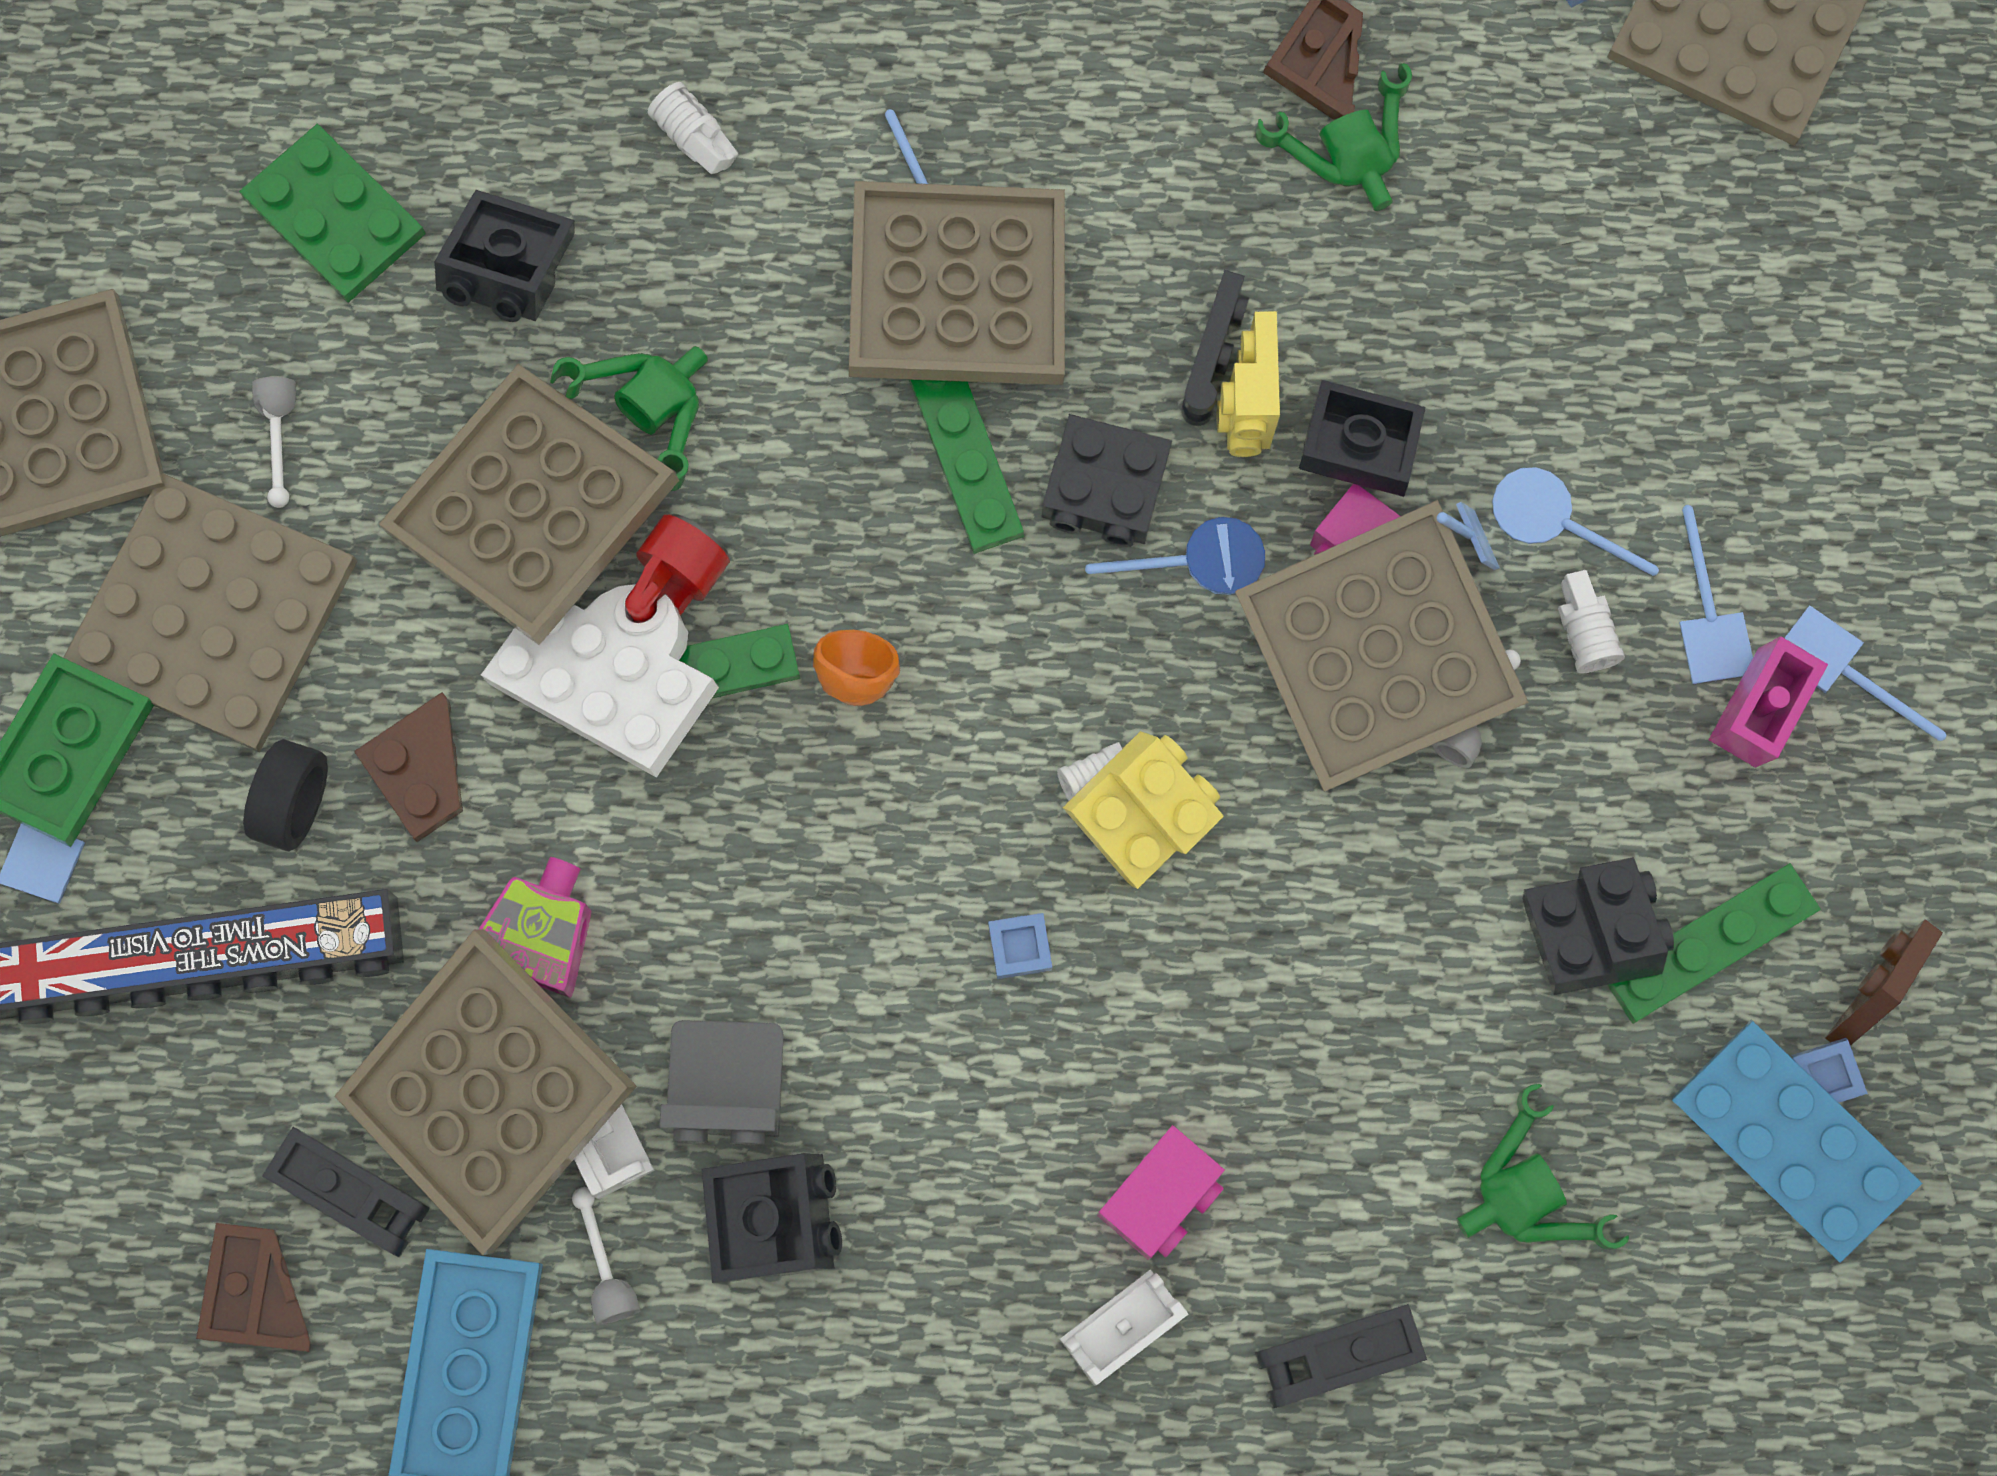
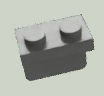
(724, 1082)

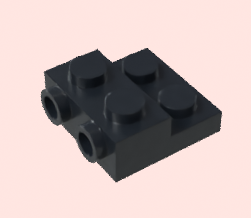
(502, 256)
(1362, 438)
(1105, 481)
(1599, 927)
(770, 1217)

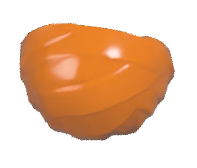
(855, 666)

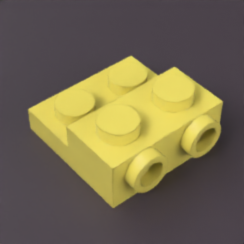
(1251, 398)
(1145, 807)

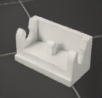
(613, 1157)
(1123, 1327)

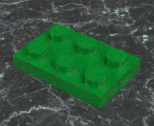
(332, 213)
(66, 747)

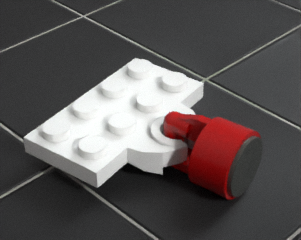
(617, 662)

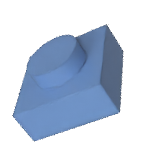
(1020, 946)
(1833, 1069)

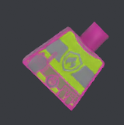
(543, 926)

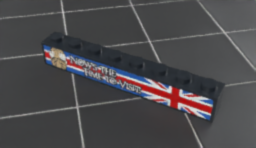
(200, 956)

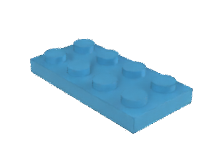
(1796, 1141)
(466, 1366)

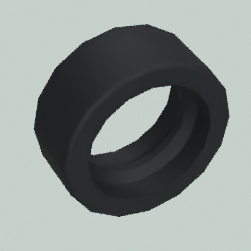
(285, 795)

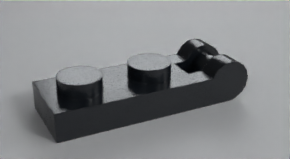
(1213, 351)
(343, 1190)
(1343, 1355)

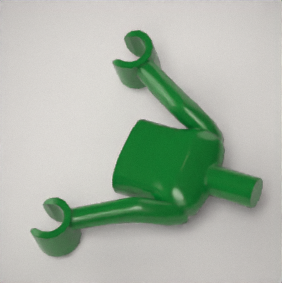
(1353, 143)
(650, 397)
(1526, 1192)

